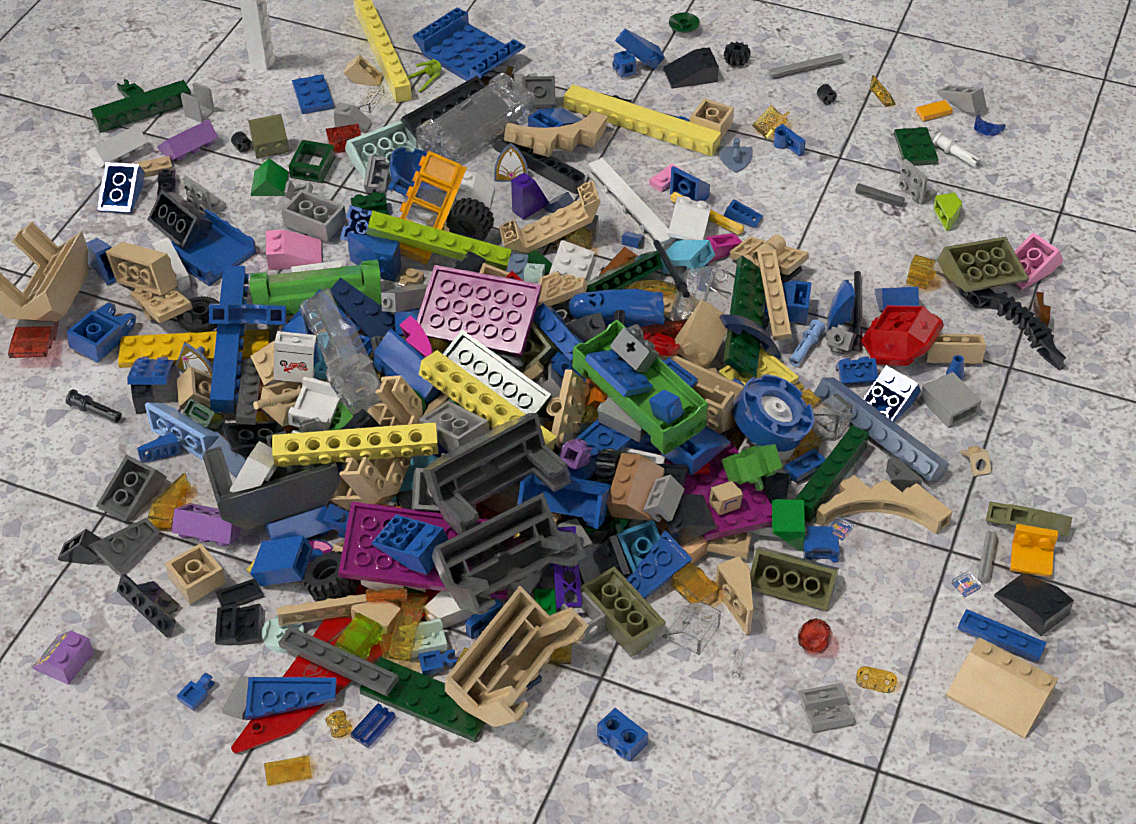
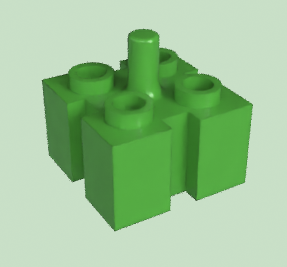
(752, 464)

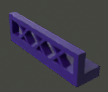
(558, 580)

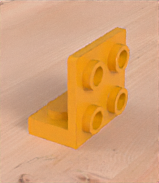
(1033, 550)

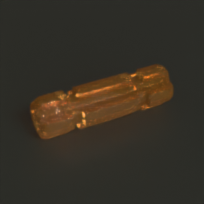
(386, 595)

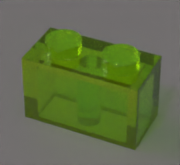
(360, 636)

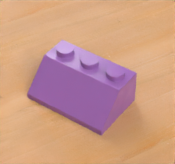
(189, 141)
(204, 524)

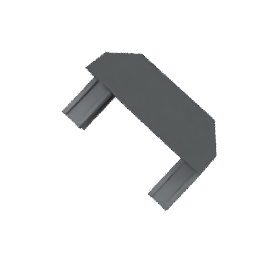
(491, 465)
(284, 495)
(497, 563)

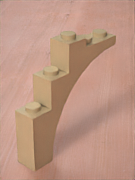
(545, 140)
(912, 503)

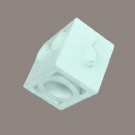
(533, 272)

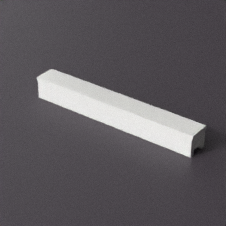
(629, 204)

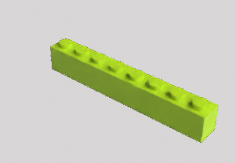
(435, 240)

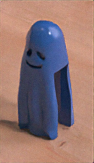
(640, 306)

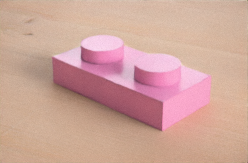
(662, 180)

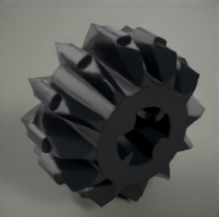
(737, 53)
(607, 464)

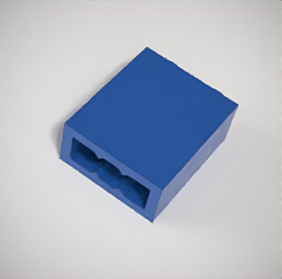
(281, 560)

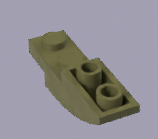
(1014, 514)

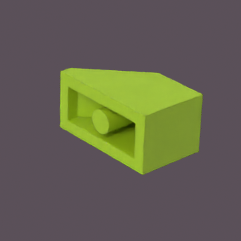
(947, 209)

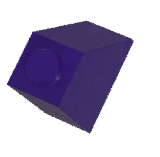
(526, 196)

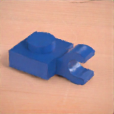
(195, 693)

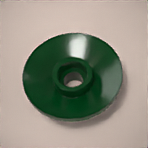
(684, 22)

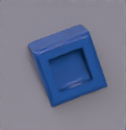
(632, 239)

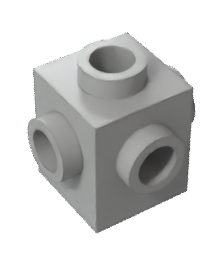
(846, 341)

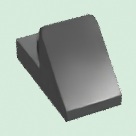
(901, 474)

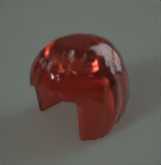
(815, 636)

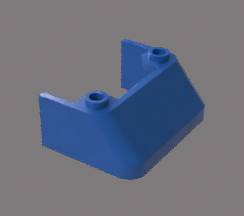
(578, 498)

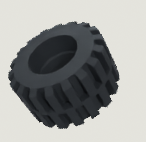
(470, 219)
(323, 581)

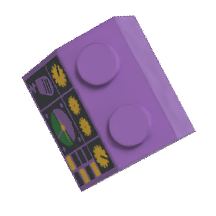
(65, 656)

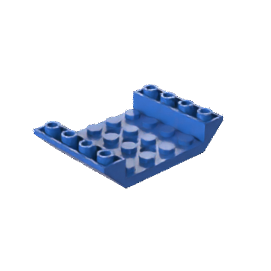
(463, 47)

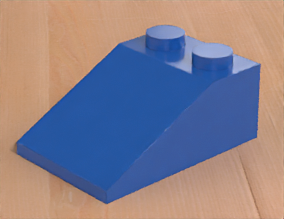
(120, 187)
(371, 248)

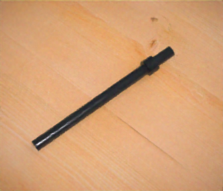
(680, 284)
(857, 312)

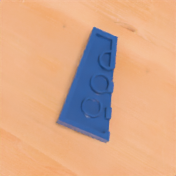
(659, 565)
(284, 694)

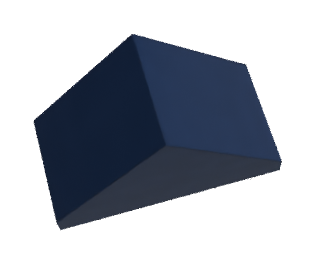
(559, 202)

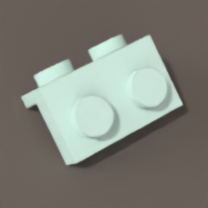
(429, 638)

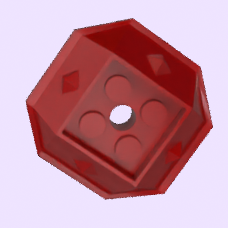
(901, 334)

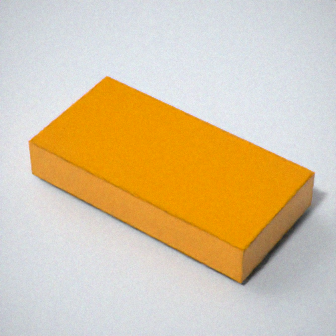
(934, 110)

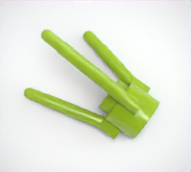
(432, 68)

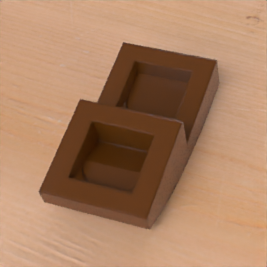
(1040, 310)

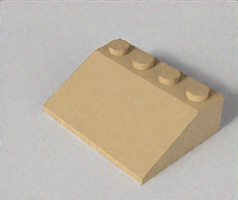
(1002, 687)

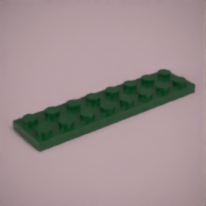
(749, 302)

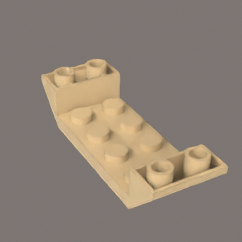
(554, 225)

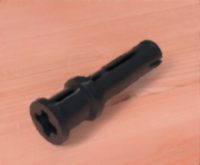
(86, 403)

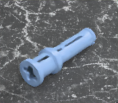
(810, 337)

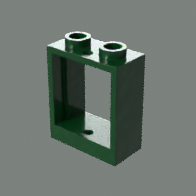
(316, 173)

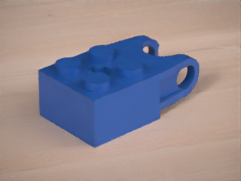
(100, 332)

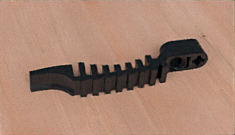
(1037, 331)

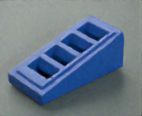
(738, 212)
(163, 447)

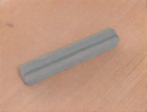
(987, 556)

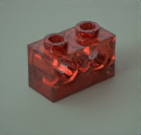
(339, 135)

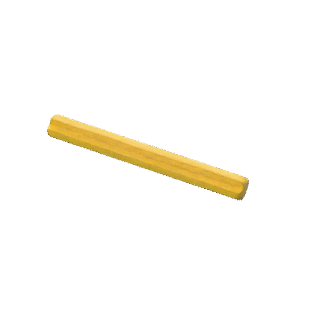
(718, 218)

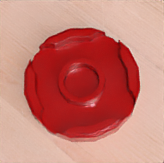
(663, 344)

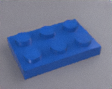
(312, 94)
(150, 371)
(618, 373)

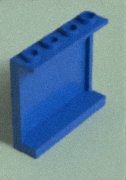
(221, 247)

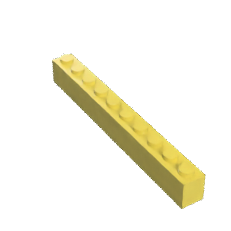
(383, 50)
(643, 120)

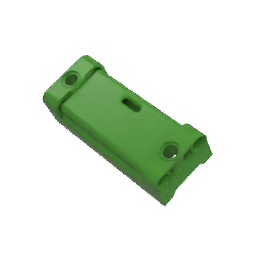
(296, 287)
(663, 435)

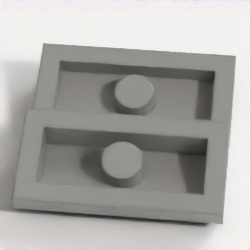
(826, 707)

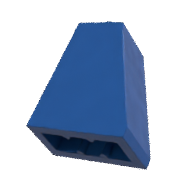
(99, 261)

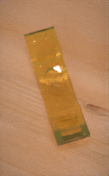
(653, 285)
(407, 625)

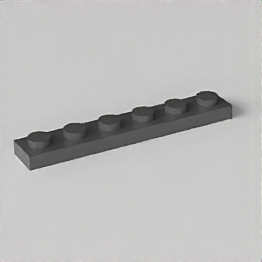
(248, 393)
(338, 661)

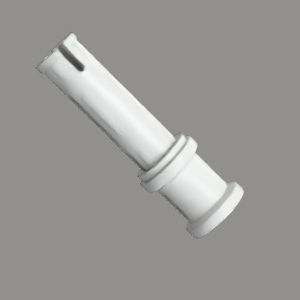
(951, 147)

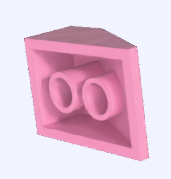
(291, 249)
(1037, 259)

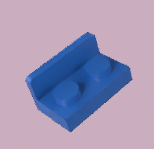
(857, 371)

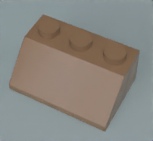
(632, 486)

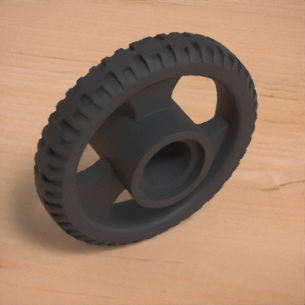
(199, 315)

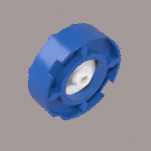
(773, 413)

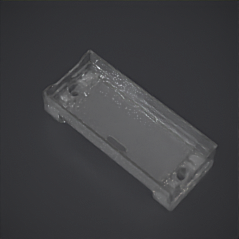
(477, 121)
(343, 351)

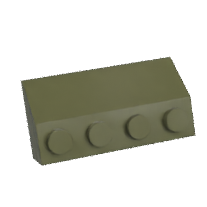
(793, 578)
(627, 613)

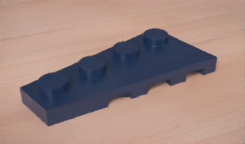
(363, 310)

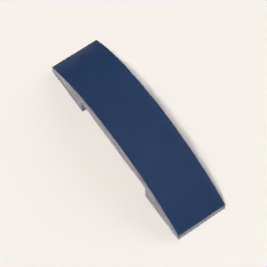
(738, 323)

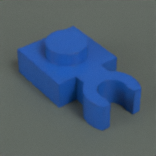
(433, 662)

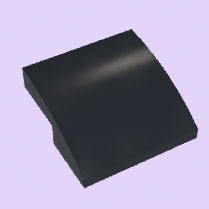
(238, 624)

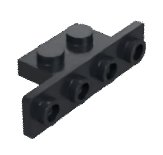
(150, 602)

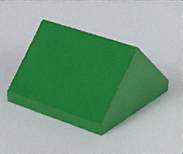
(269, 180)
(789, 521)

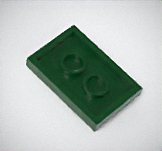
(916, 146)

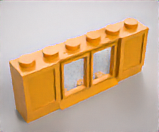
(431, 197)

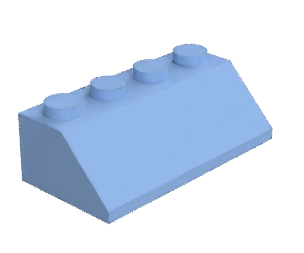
(190, 434)

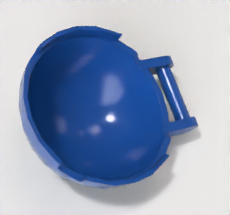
(403, 168)

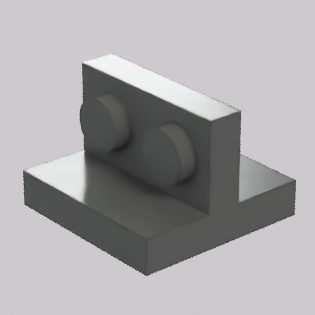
(542, 89)

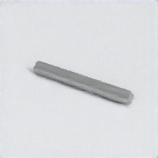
(806, 65)

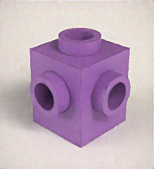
(576, 453)

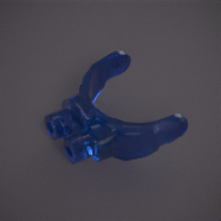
(987, 128)

